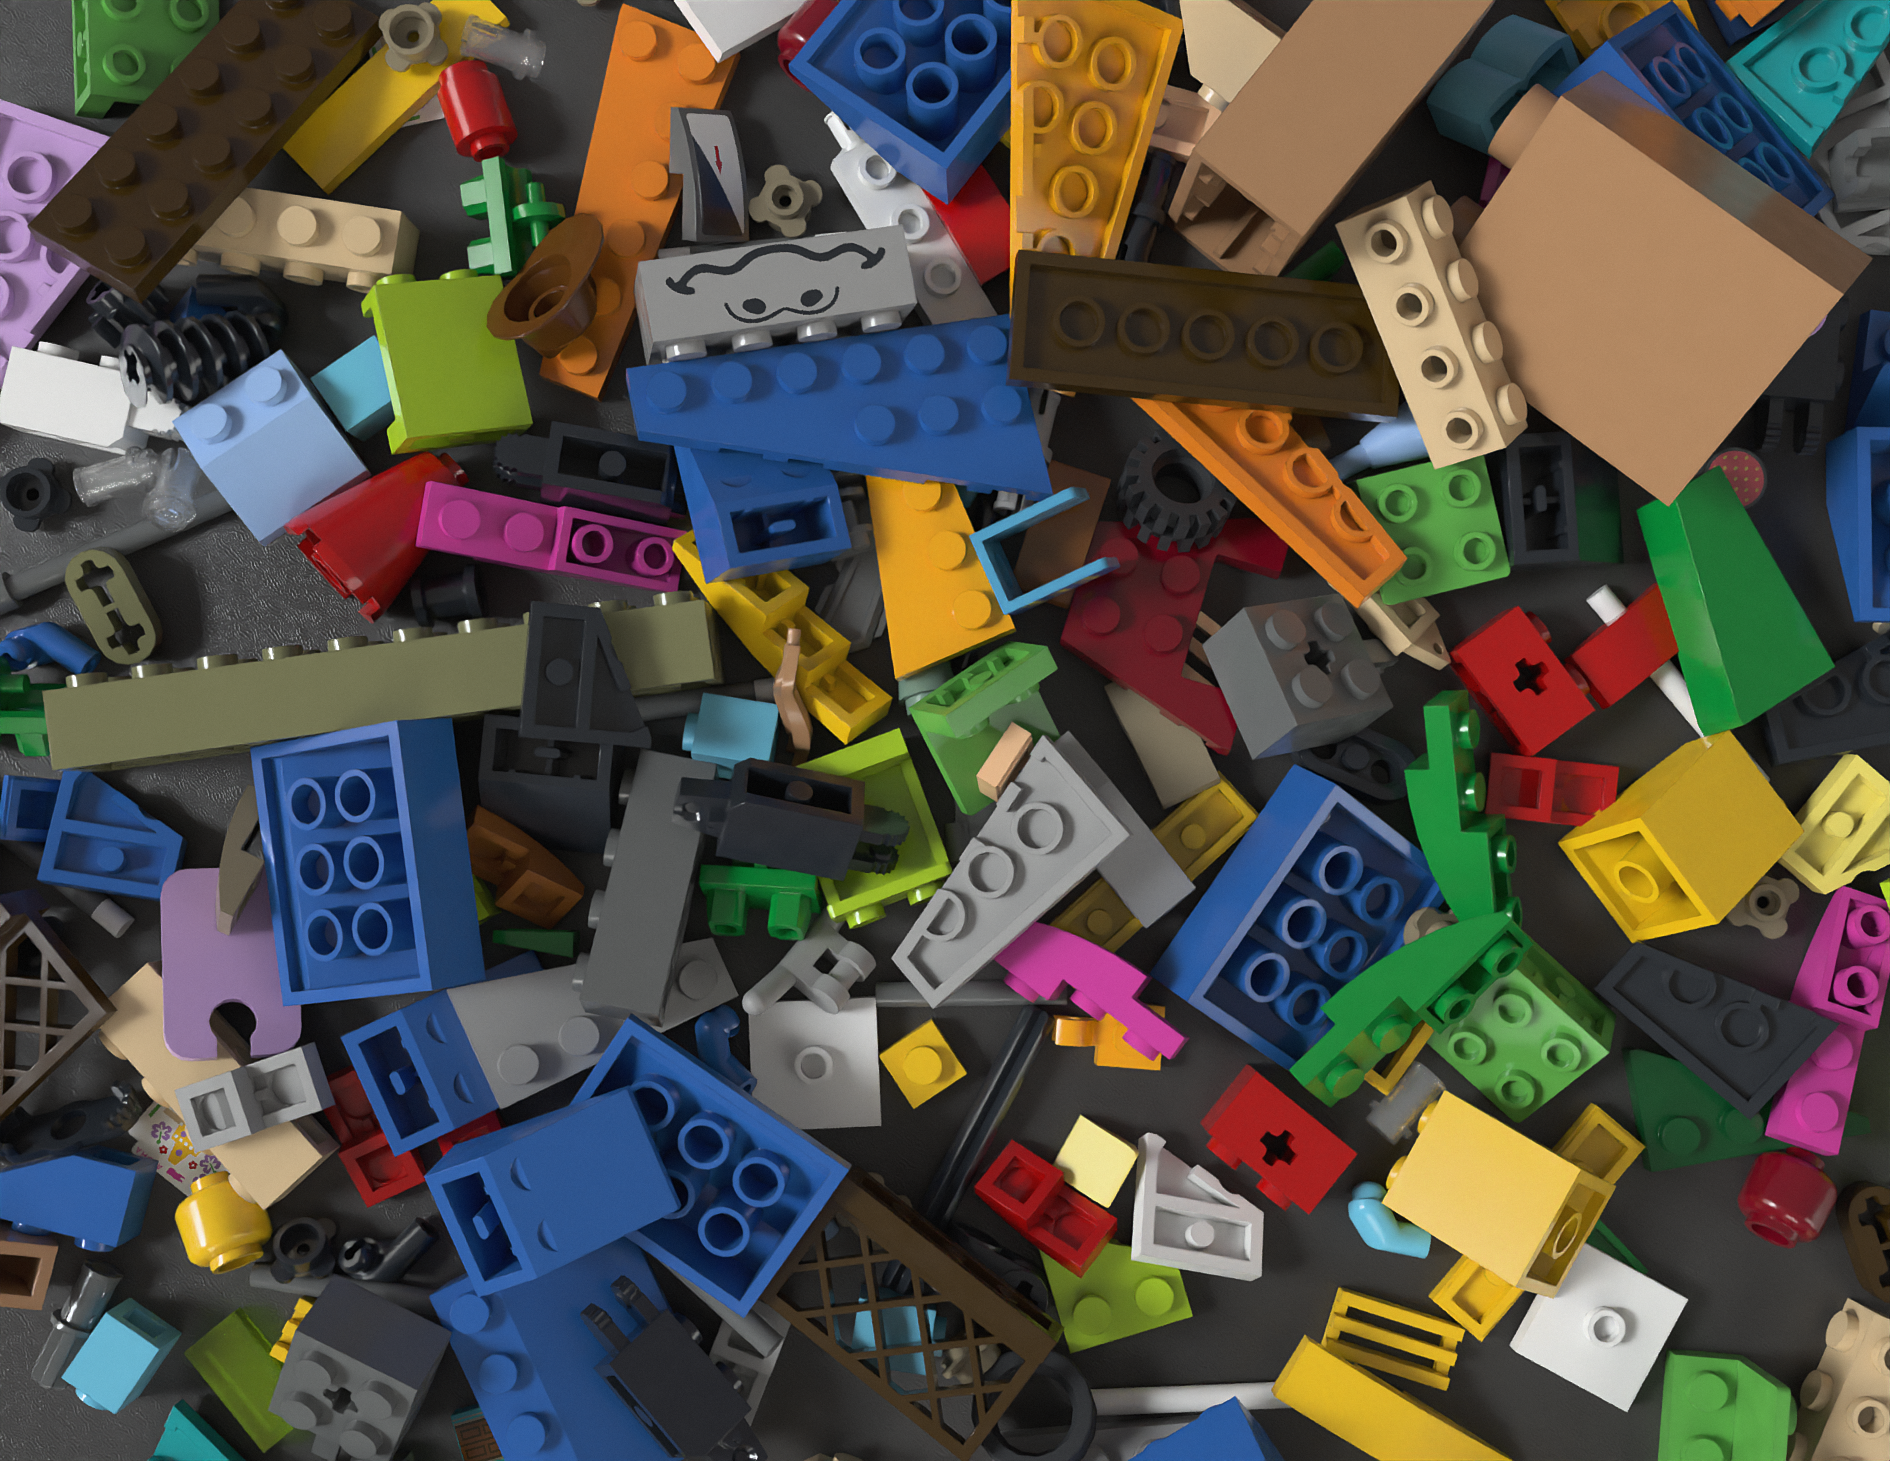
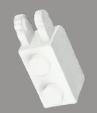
(79, 401)

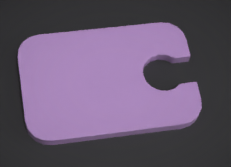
(212, 969)

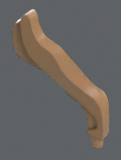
(789, 702)

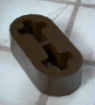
(1861, 1238)

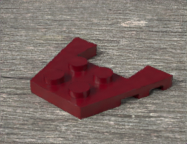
(1144, 614)

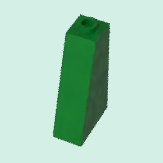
(1728, 606)

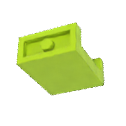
(442, 363)
(922, 862)

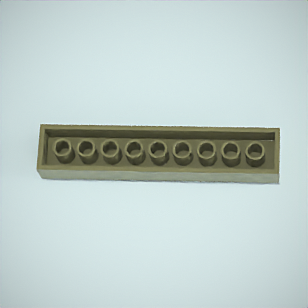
(302, 693)

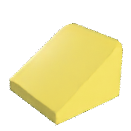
(1095, 1160)

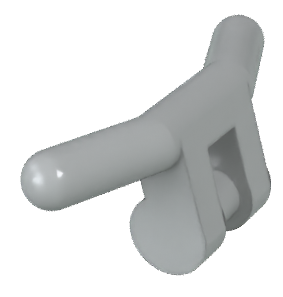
(797, 970)

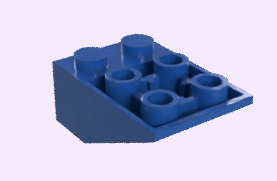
(760, 512)
(423, 1066)
(550, 1189)

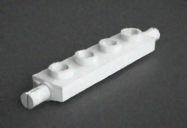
(885, 198)

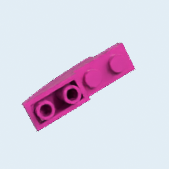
(548, 538)
(1049, 959)
(1847, 981)

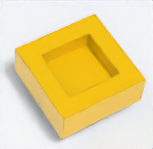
(922, 1063)

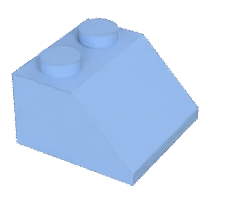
(271, 446)

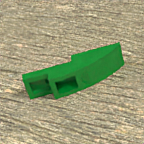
(1463, 848)
(1424, 980)

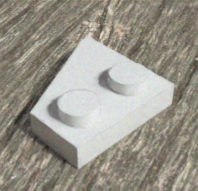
(1190, 1219)

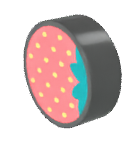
(1743, 472)

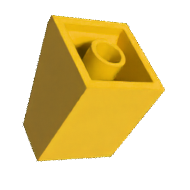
(1684, 840)
(1496, 1195)

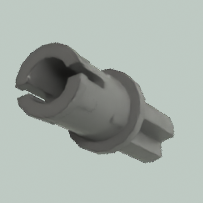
(75, 1322)

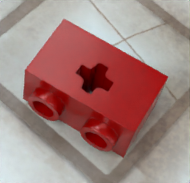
(1490, 663)
(1312, 1153)

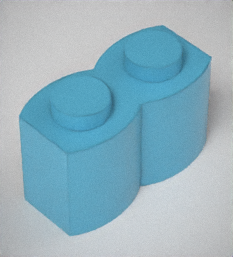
(1504, 66)

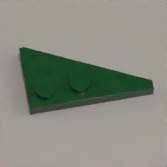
(1689, 1122)

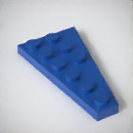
(864, 404)

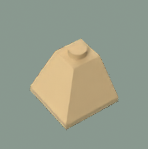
(1226, 45)

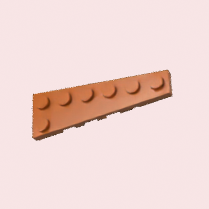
(629, 178)
(1288, 490)

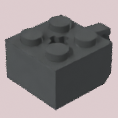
(1299, 674)
(358, 1372)

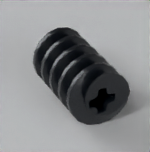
(187, 353)

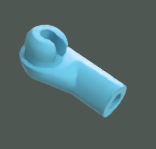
(1380, 1228)

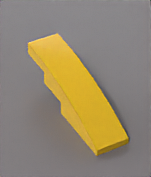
(762, 611)
(1373, 1412)

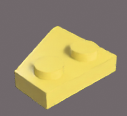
(1843, 828)

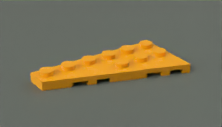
(1082, 119)

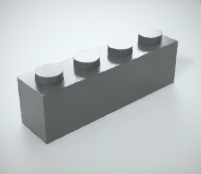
(646, 897)

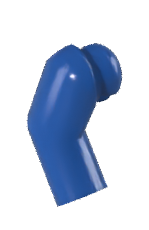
(46, 644)
(713, 1045)

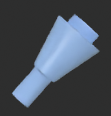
(1383, 446)

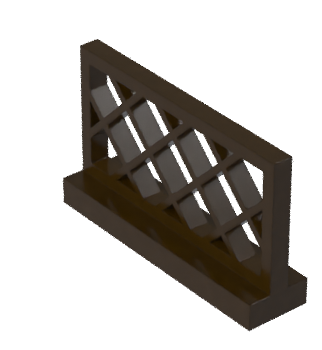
(20, 918)
(946, 1268)

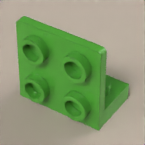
(132, 47)
(1441, 524)
(975, 709)
(1528, 1035)
(1723, 1409)

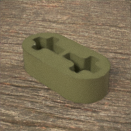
(101, 613)

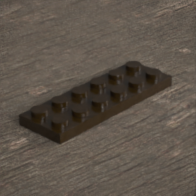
(202, 138)
(1197, 337)

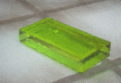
(242, 1374)

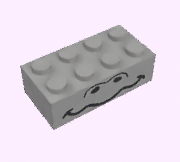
(774, 294)

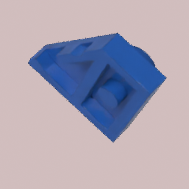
(107, 842)

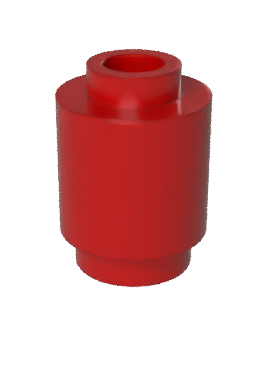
(476, 110)

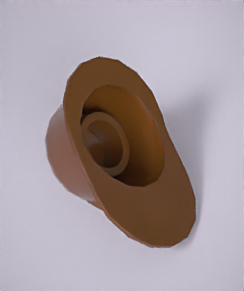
(553, 292)

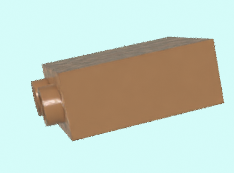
(1313, 125)
(1642, 277)

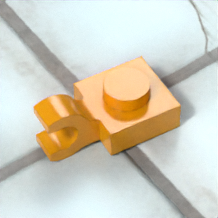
(1106, 1037)

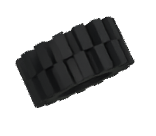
(1161, 515)

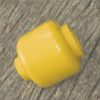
(221, 1226)

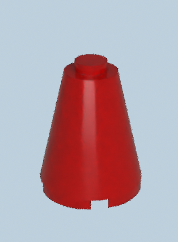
(369, 532)

